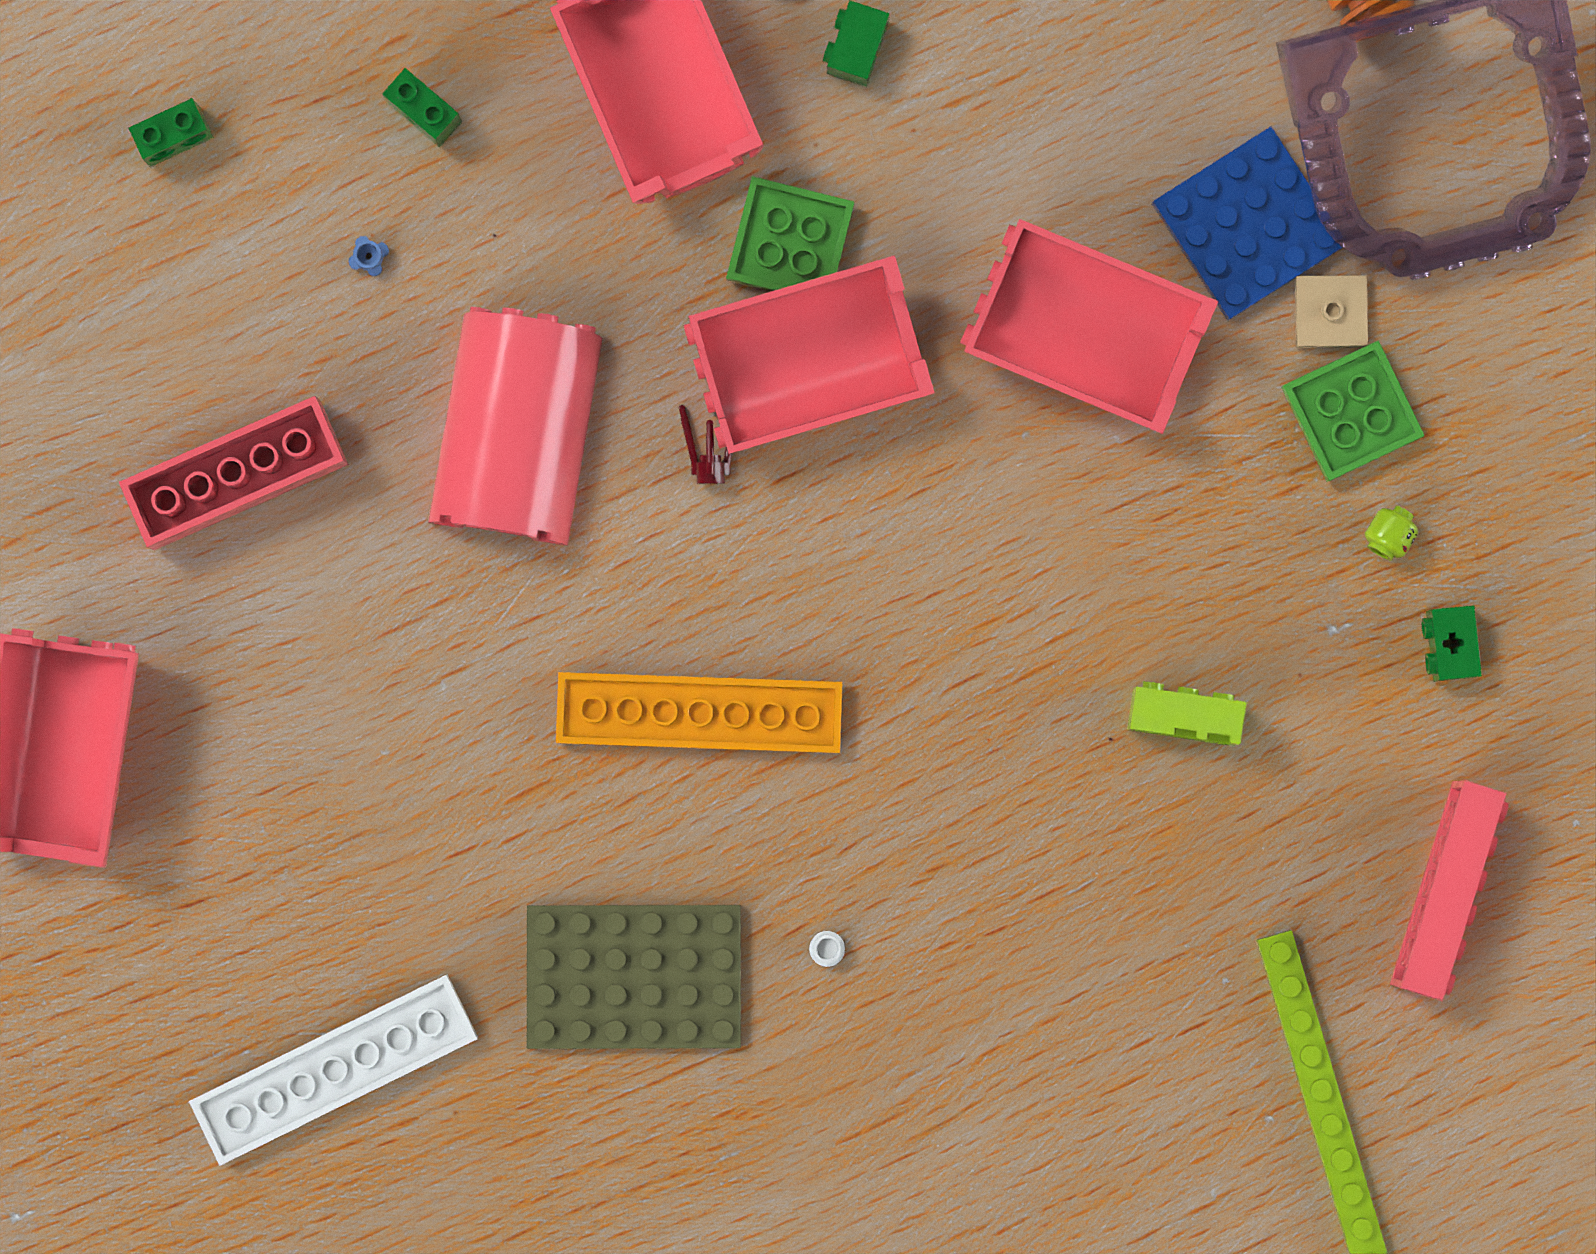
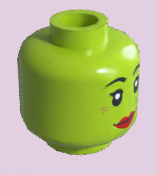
(1391, 533)

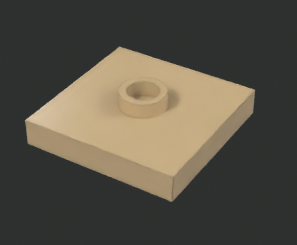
(1331, 311)

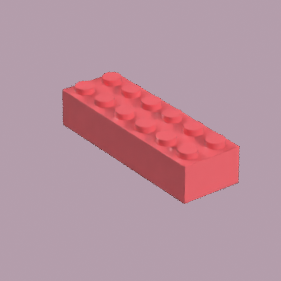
(233, 473)
(1448, 889)

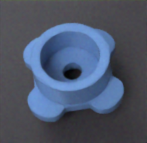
(365, 246)

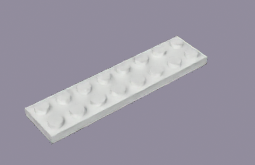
(333, 1069)

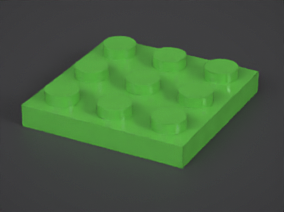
(788, 236)
(1352, 411)

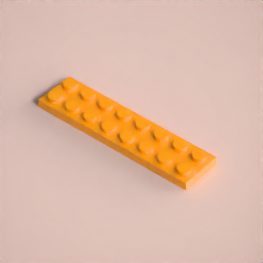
(699, 712)

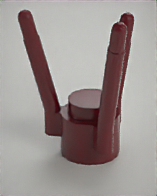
(710, 468)

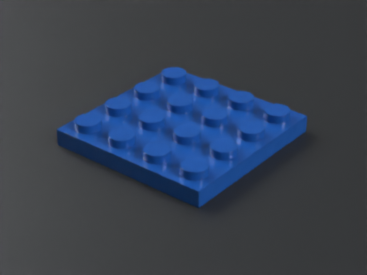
(1247, 223)

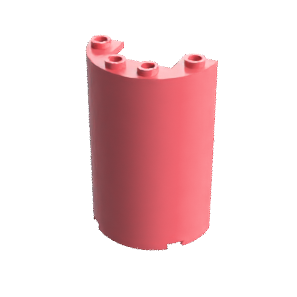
(659, 91)
(1088, 325)
(808, 355)
(516, 425)
(62, 744)

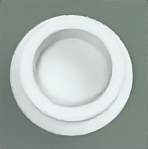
(827, 948)

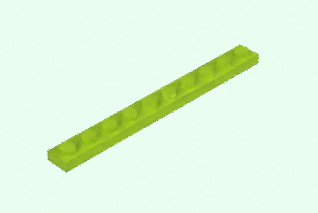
(1321, 1094)

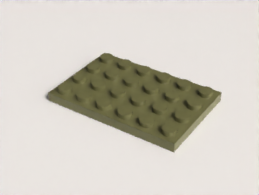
(633, 976)

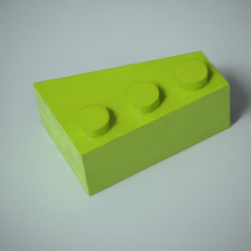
(1187, 714)

